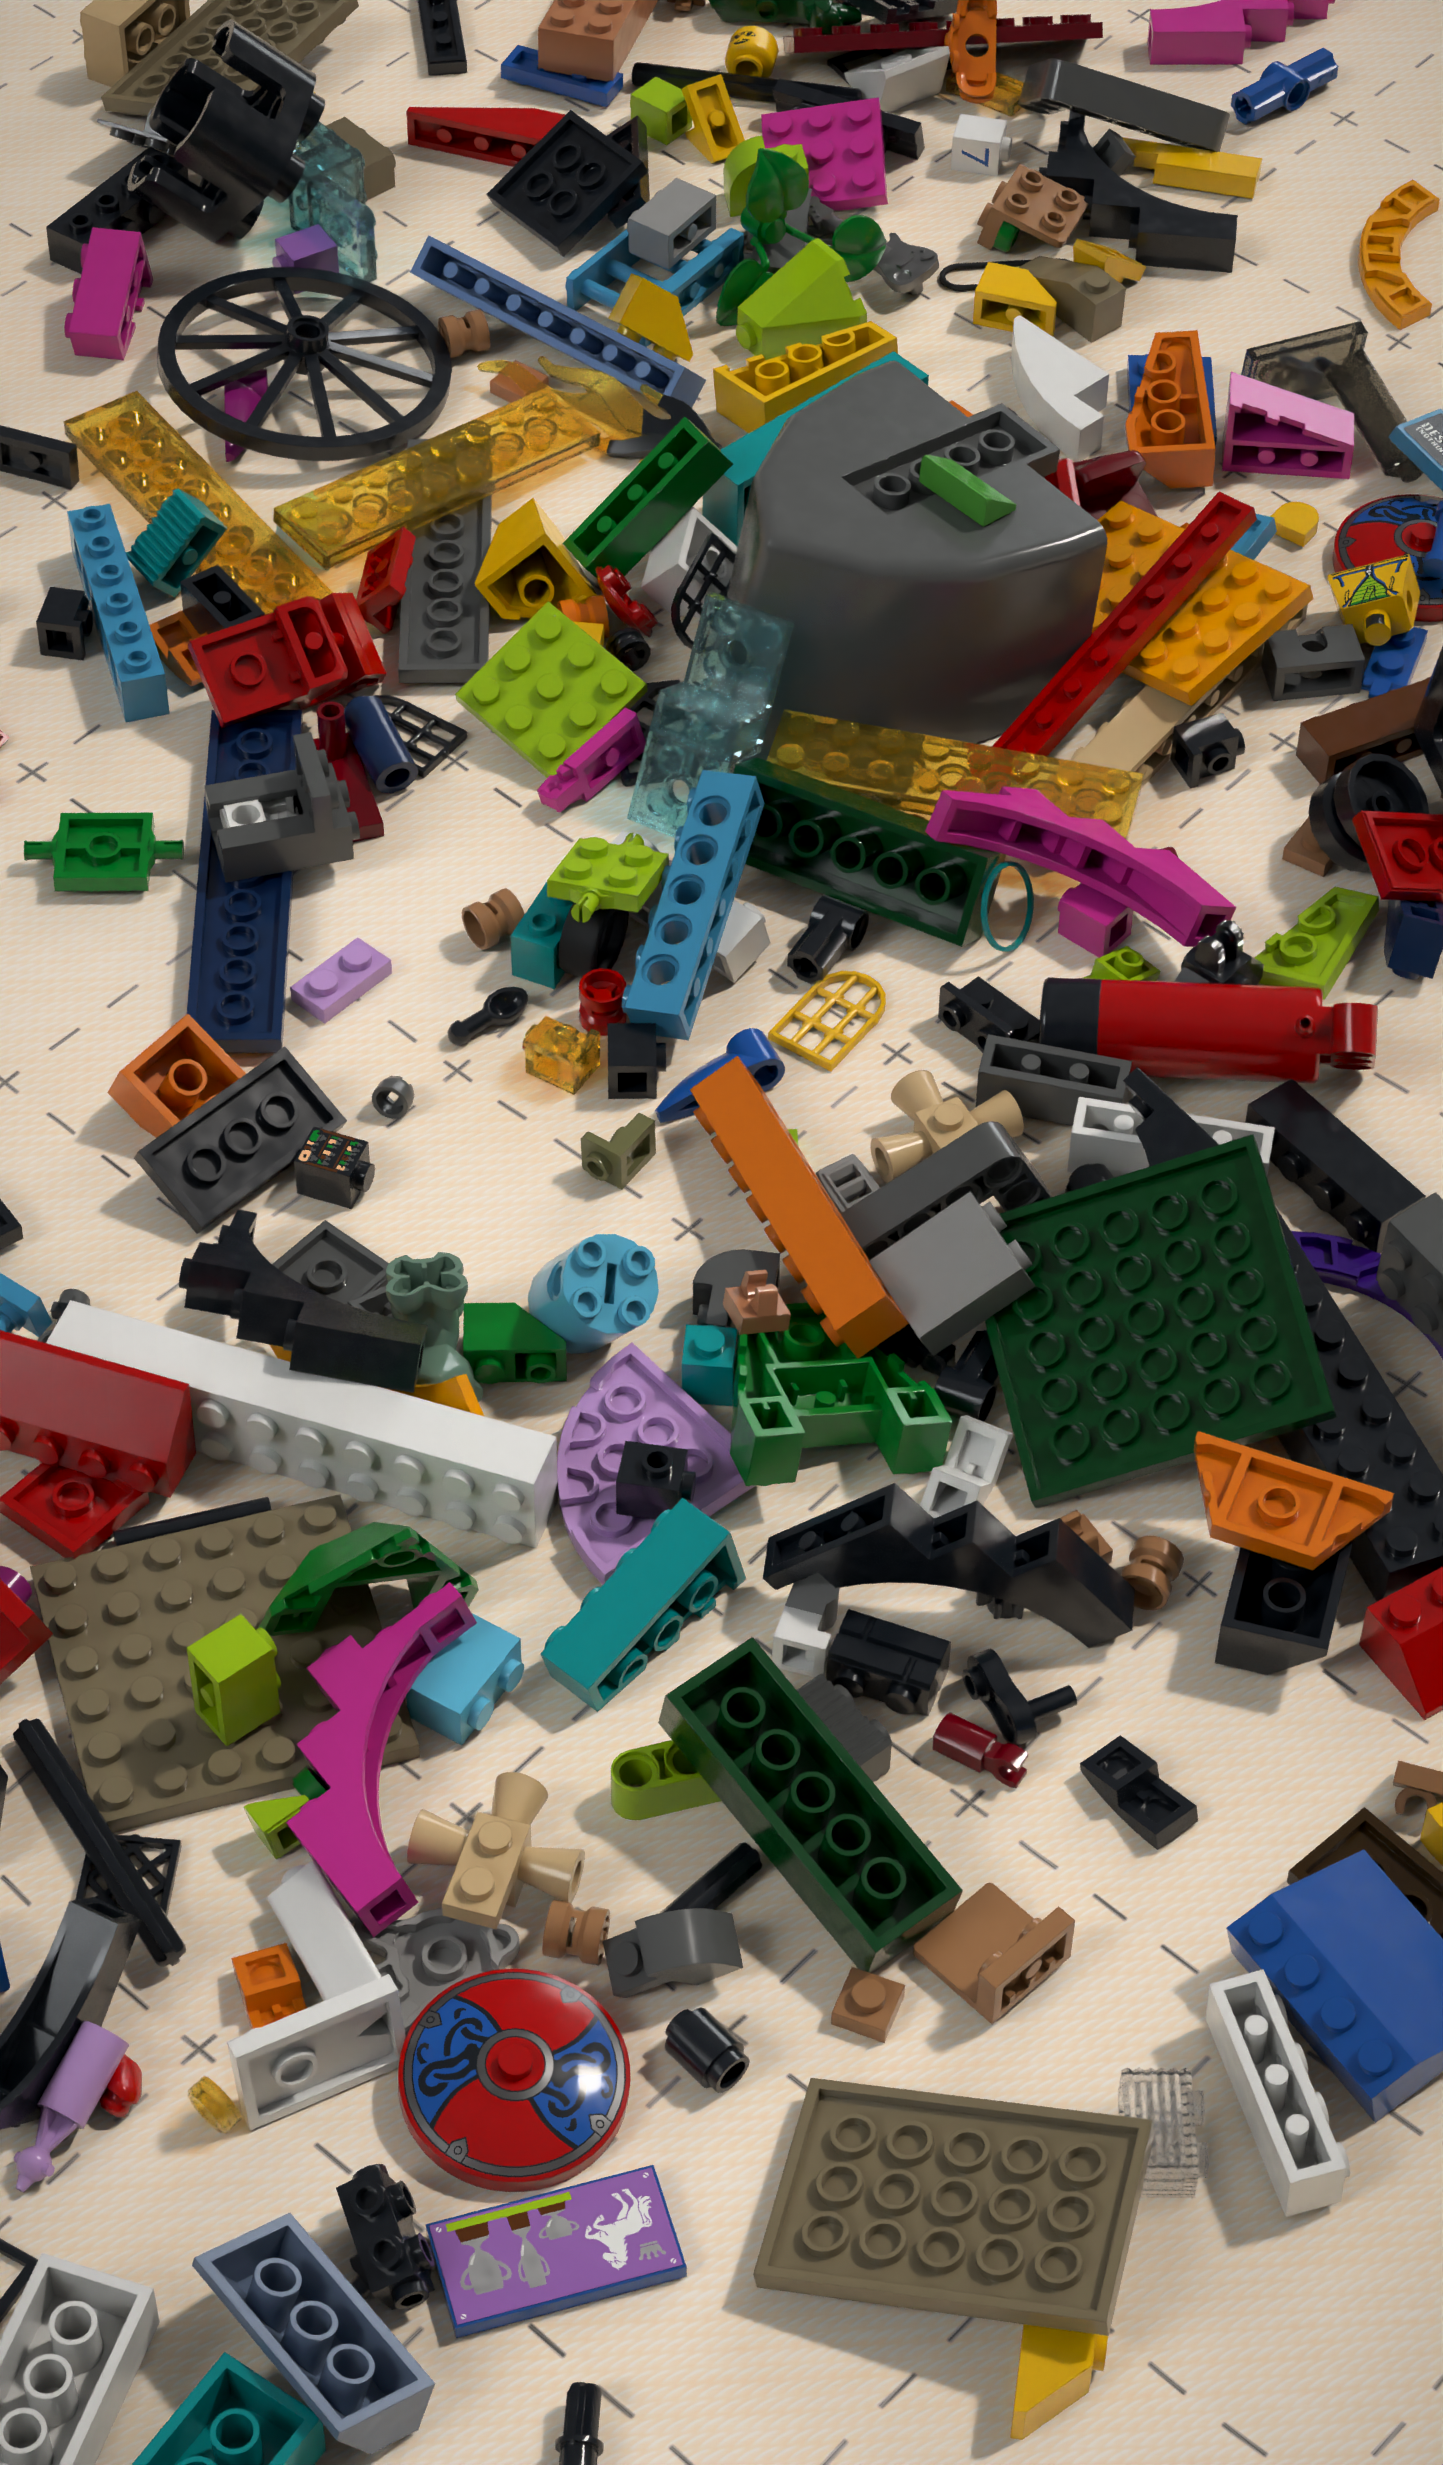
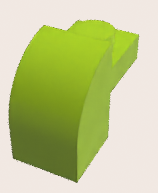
(741, 165)

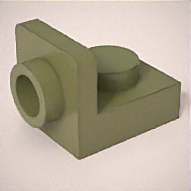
(624, 1154)

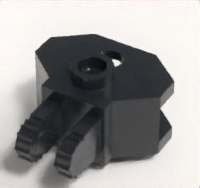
(1221, 959)

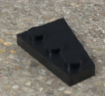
(904, 10)

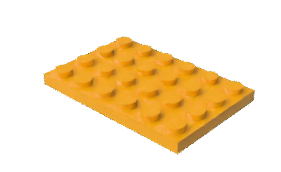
(1214, 627)

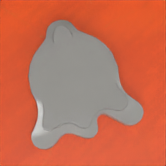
(434, 1953)

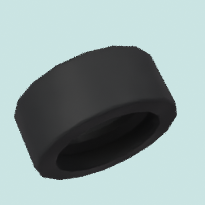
(592, 943)

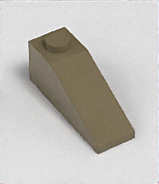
(1084, 295)

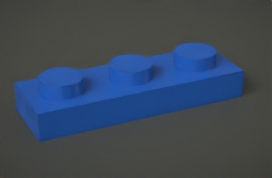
(522, 68)

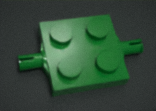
(104, 851)

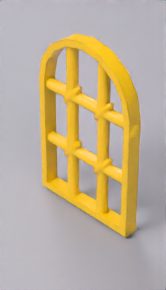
(829, 1033)

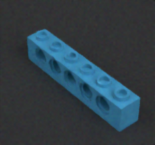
(118, 613)
(717, 833)

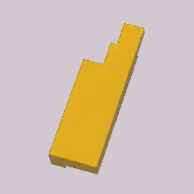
(1197, 168)

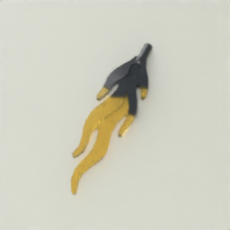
(608, 406)

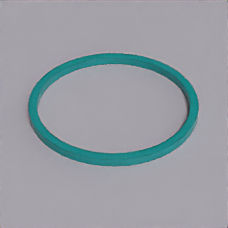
(1030, 906)

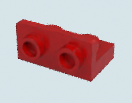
(385, 579)

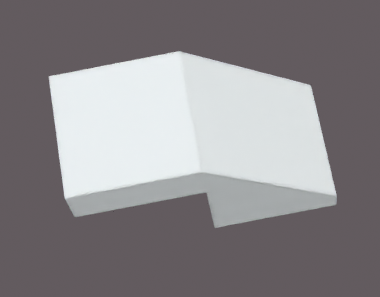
(969, 1468)

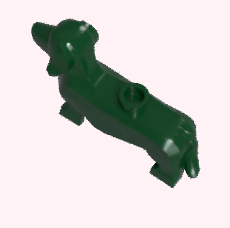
(812, 12)

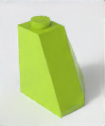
(799, 303)

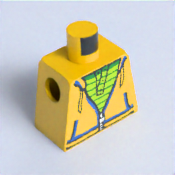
(1377, 598)

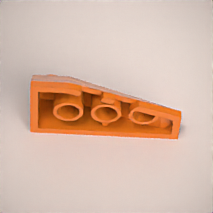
(1172, 413)

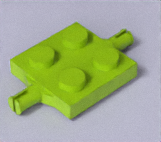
(607, 875)

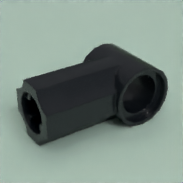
(830, 932)
(972, 1382)

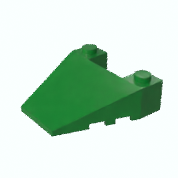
(808, 1393)

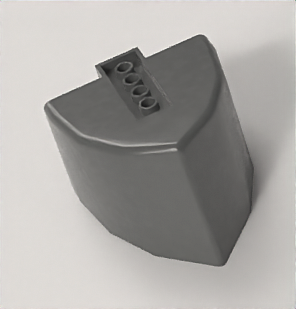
(893, 591)

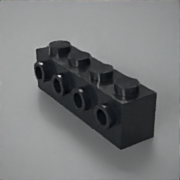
(108, 208)

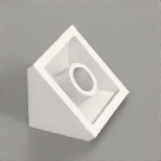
(902, 76)

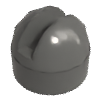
(388, 1107)

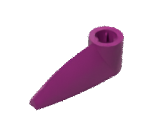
(241, 400)

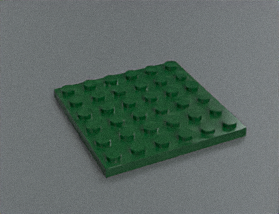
(1151, 1320)

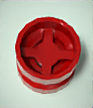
(601, 1000)

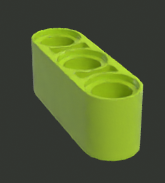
(662, 1781)

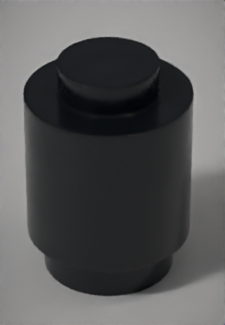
(706, 2049)

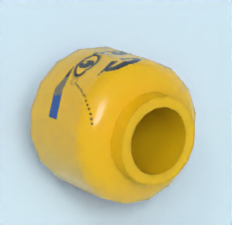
(751, 52)

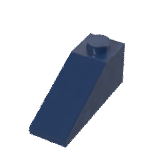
(1413, 938)

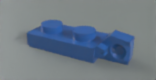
(1394, 662)

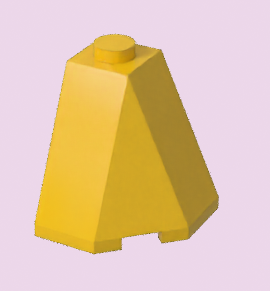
(530, 566)

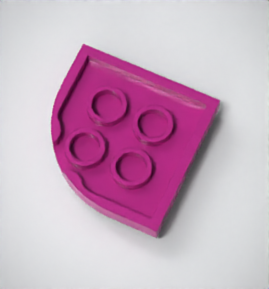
(841, 150)

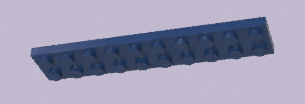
(242, 923)

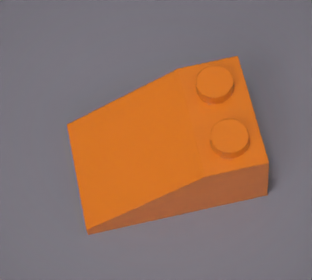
(174, 1077)

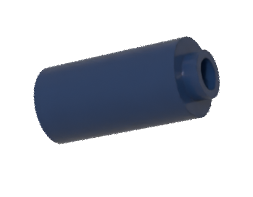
(379, 744)

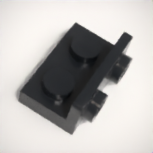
(984, 1010)

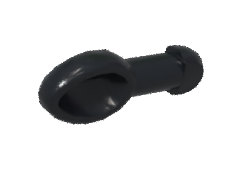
(498, 1009)

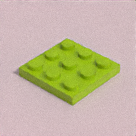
(550, 690)

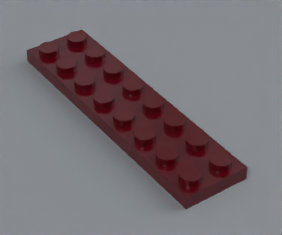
(928, 35)

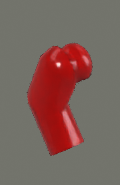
(123, 2088)

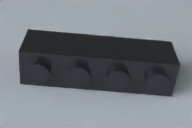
(1332, 1164)

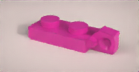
(595, 762)

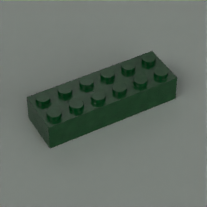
(868, 855)
(809, 1806)

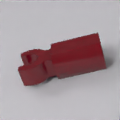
(979, 1750)

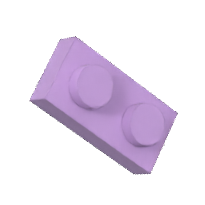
(341, 980)

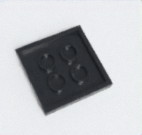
(567, 183)

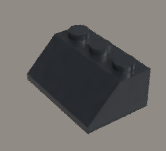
(1279, 1612)

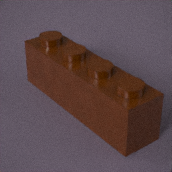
(1367, 727)

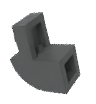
(727, 1271)
(673, 1946)

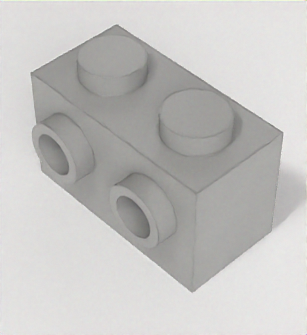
(672, 223)

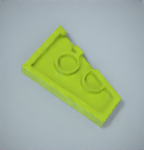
(1320, 942)

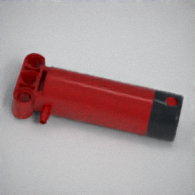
(1209, 1028)

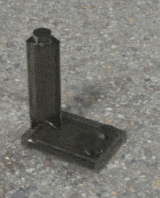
(1336, 365)

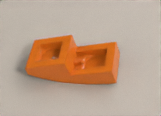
(172, 642)
(268, 1985)

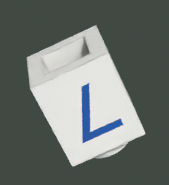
(980, 145)

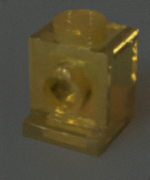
(561, 1054)

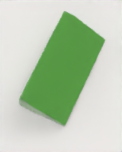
(964, 490)

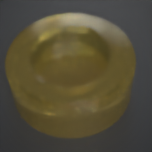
(214, 2105)

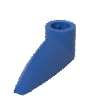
(755, 1053)

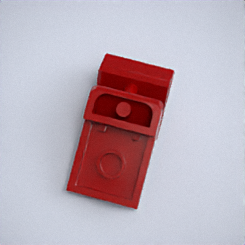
(291, 656)

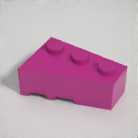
(108, 293)
(1284, 432)

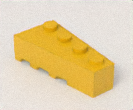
(776, 385)

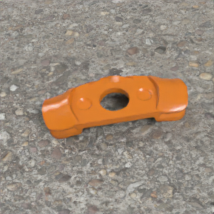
(973, 74)

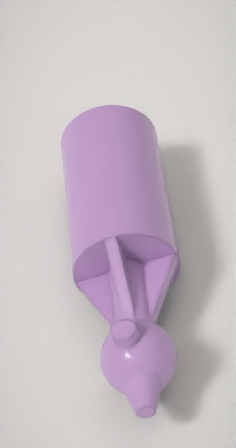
(70, 2097)

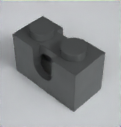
(1329, 650)

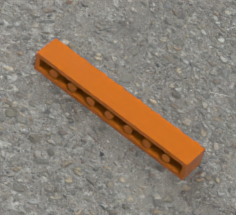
(798, 1208)

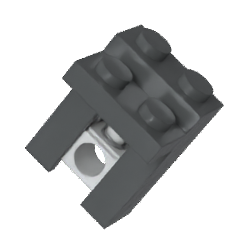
(282, 817)

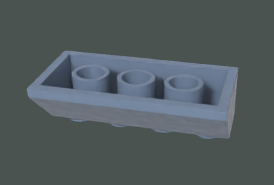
(319, 2334)

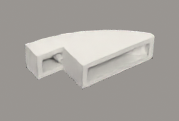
(1059, 390)

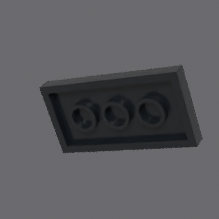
(238, 1139)

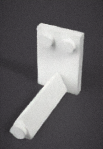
(332, 2043)

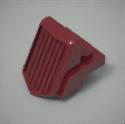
(1109, 480)

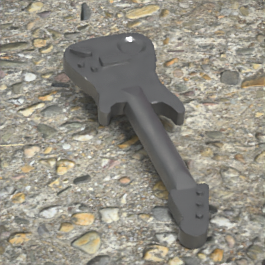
(901, 266)

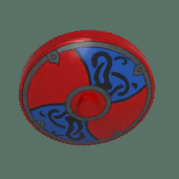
(1390, 530)
(514, 2080)

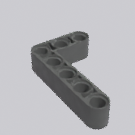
(1063, 86)
(977, 1162)

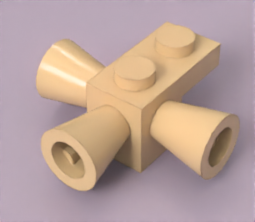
(935, 1123)
(496, 1854)

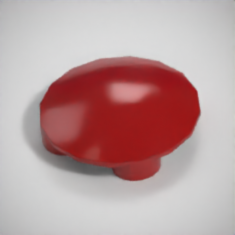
(614, 590)

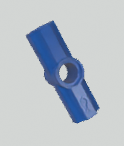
(1284, 86)

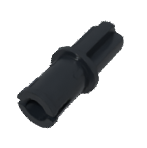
(581, 2426)

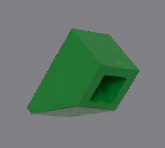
(511, 1345)

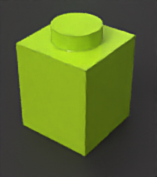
(661, 110)

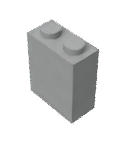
(954, 1272)

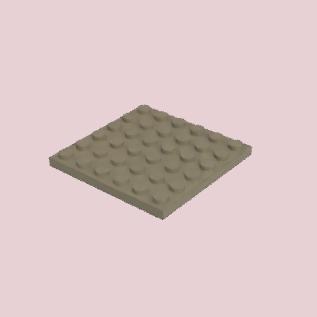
(125, 1668)

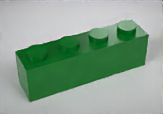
(649, 500)

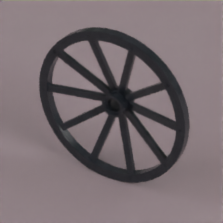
(306, 350)

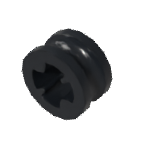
(626, 639)

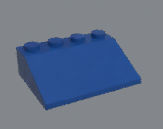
(1354, 1977)

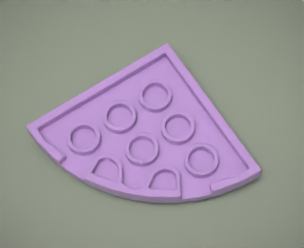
(643, 1405)

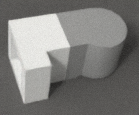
(800, 1636)

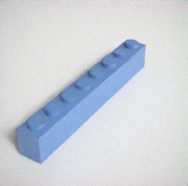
(553, 322)

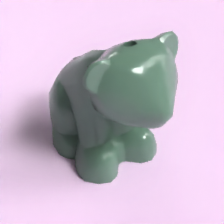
(433, 1295)

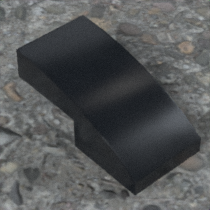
(1132, 1788)

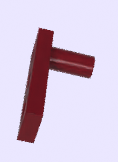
(348, 767)

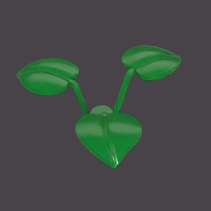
(774, 189)

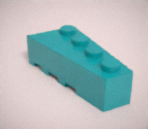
(643, 1604)

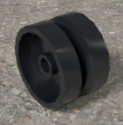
(1366, 785)

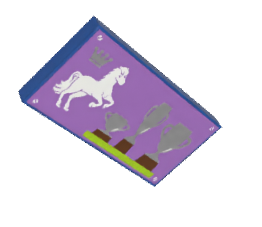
(555, 2251)

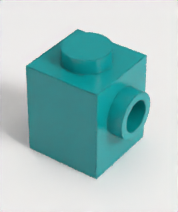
(709, 1364)

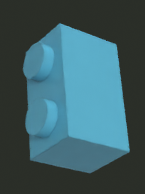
(466, 1680)

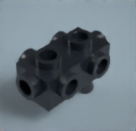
(390, 2256)

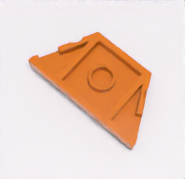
(1281, 1504)

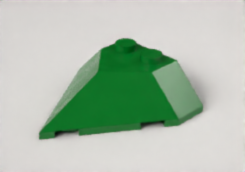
(363, 1557)

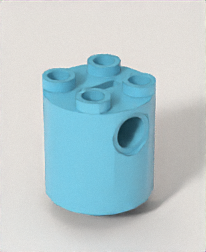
(595, 1291)

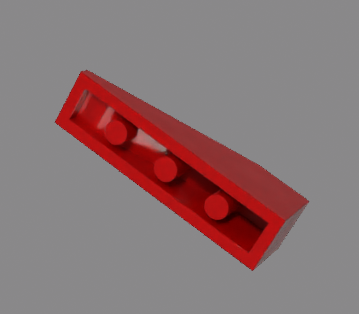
(480, 133)

